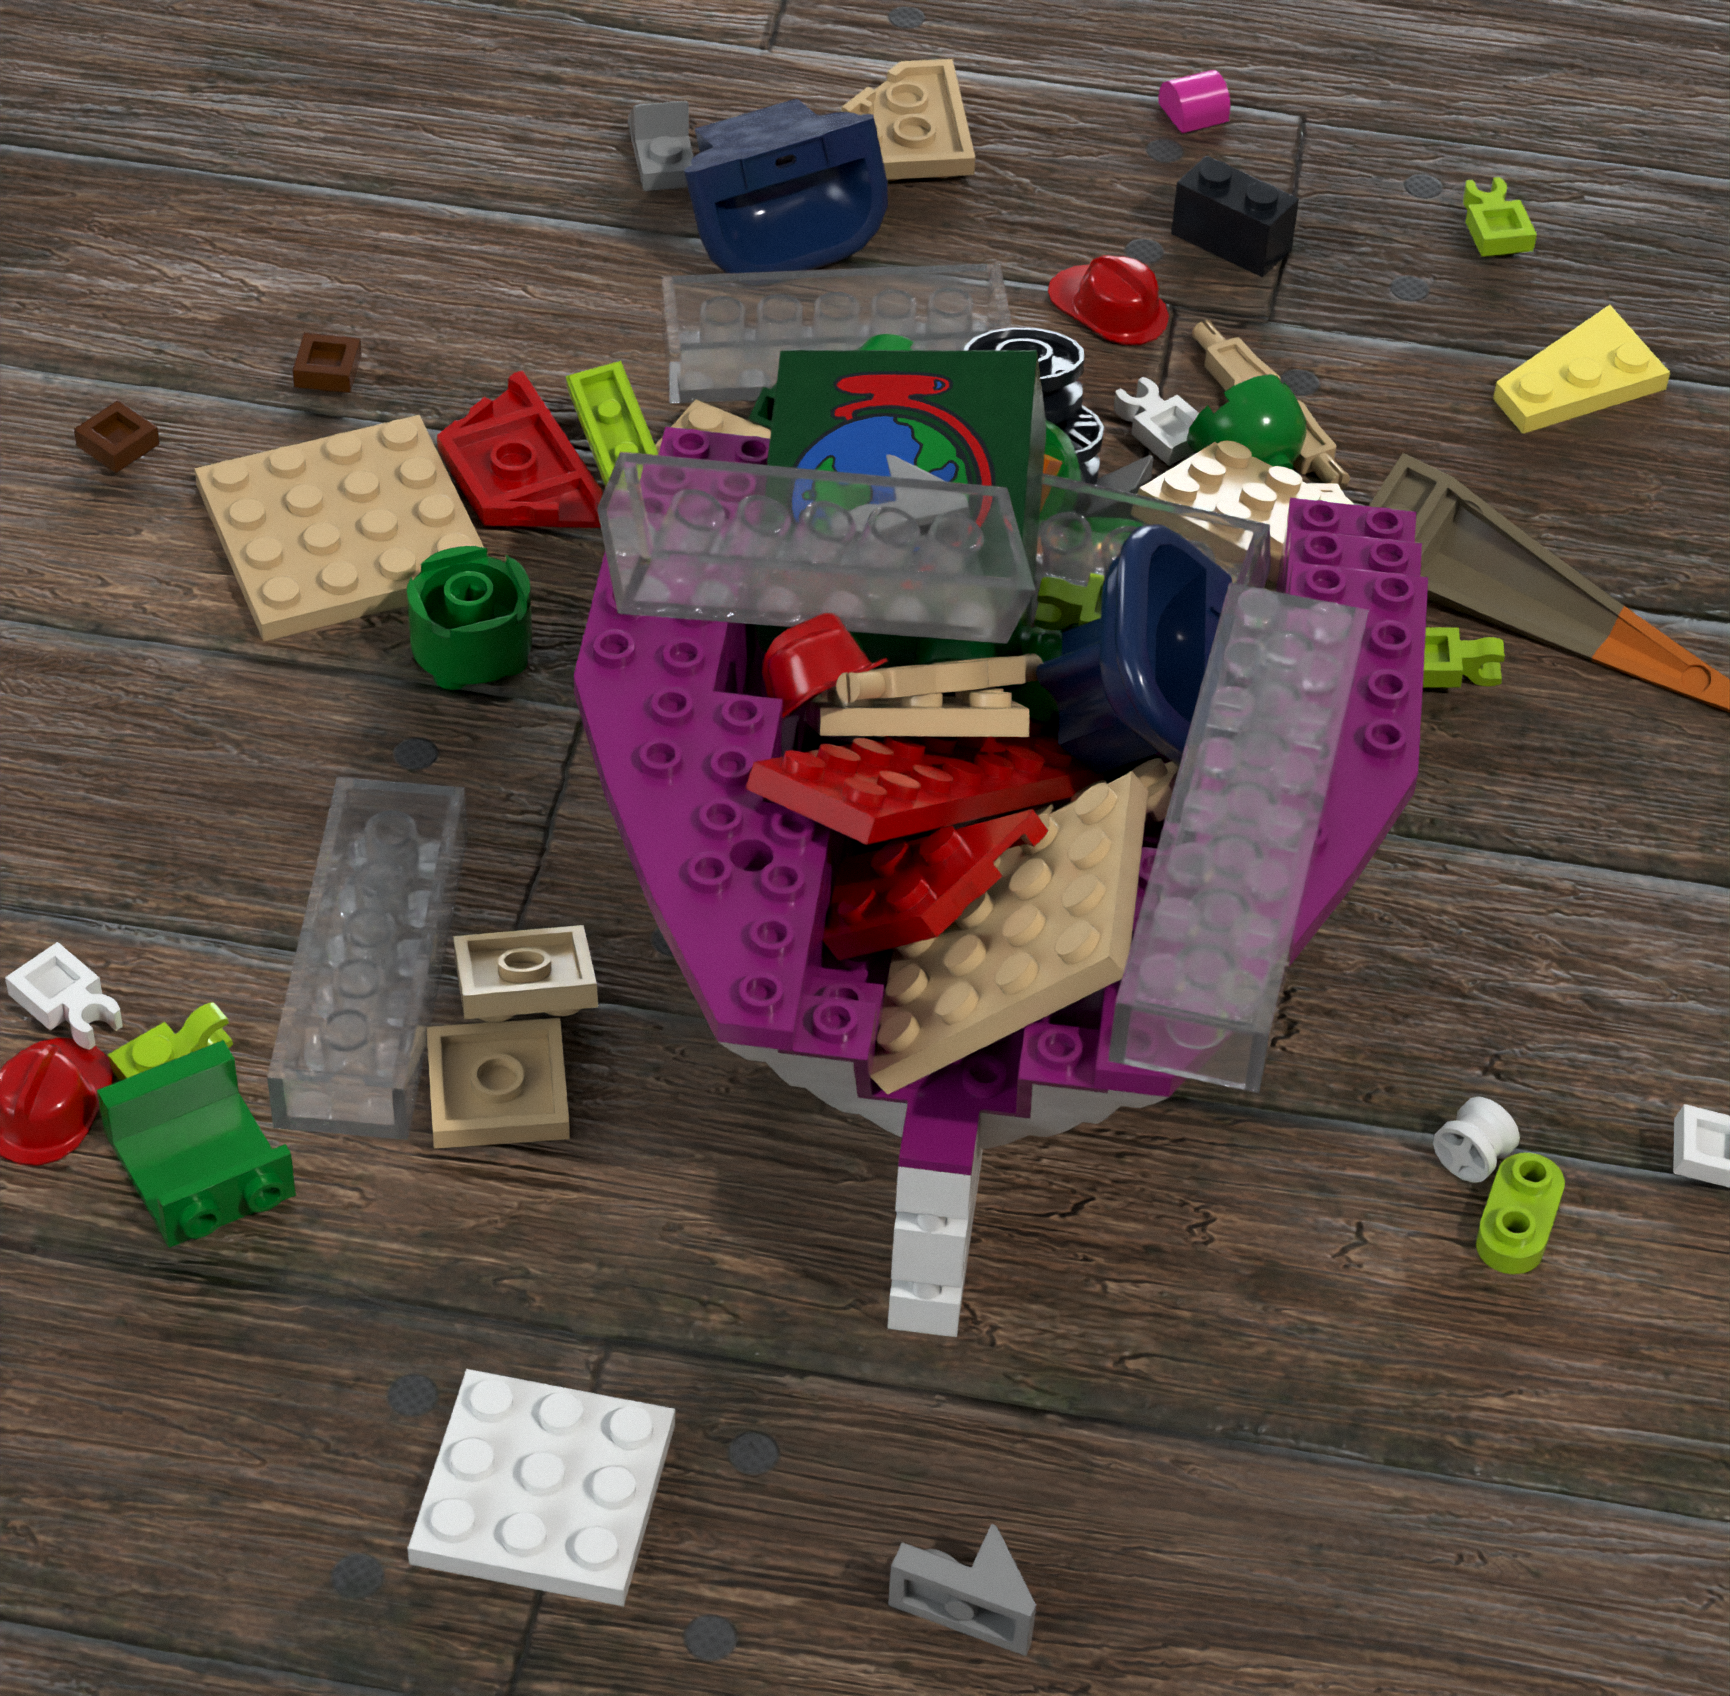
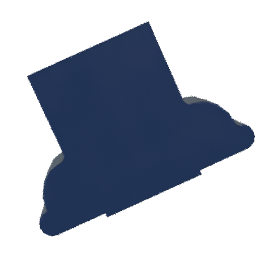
(787, 188)
(1138, 670)

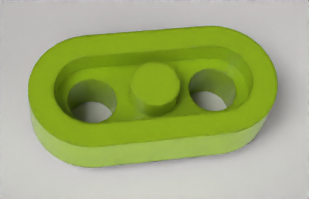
(1522, 1208)

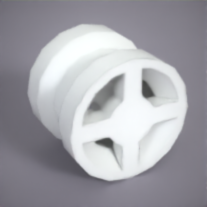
(1476, 1139)

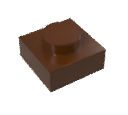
(327, 362)
(116, 436)

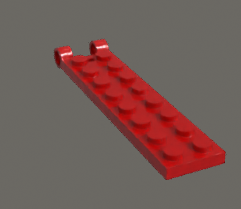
(921, 782)

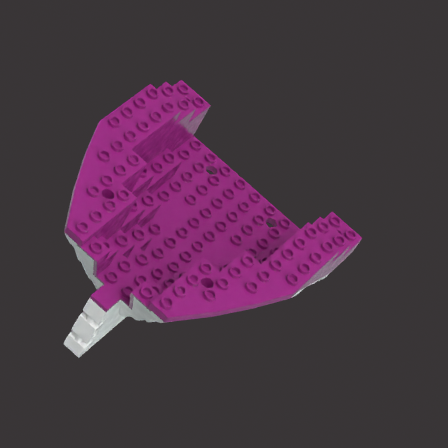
(749, 884)

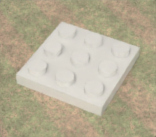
(543, 1487)

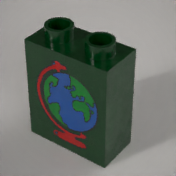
(942, 410)

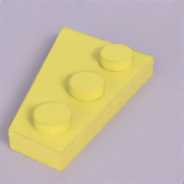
(1580, 374)

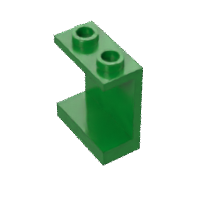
(194, 1145)

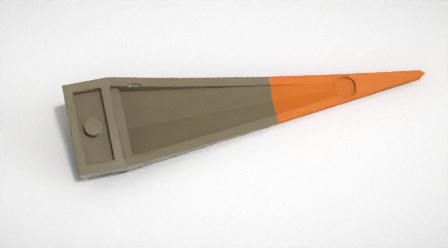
(1508, 579)

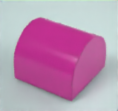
(1196, 100)

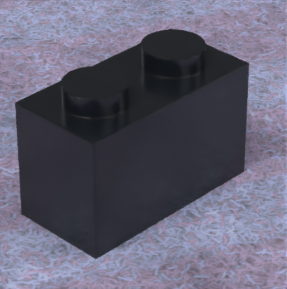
(1234, 216)

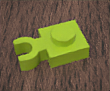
(1497, 224)

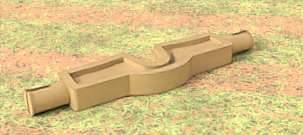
(1233, 363)
(937, 677)

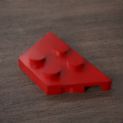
(519, 463)
(919, 885)

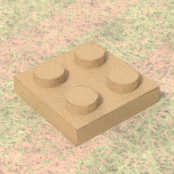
(525, 973)
(497, 1083)

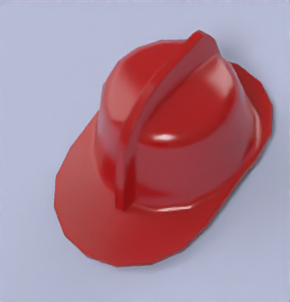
(1112, 298)
(810, 660)
(49, 1100)

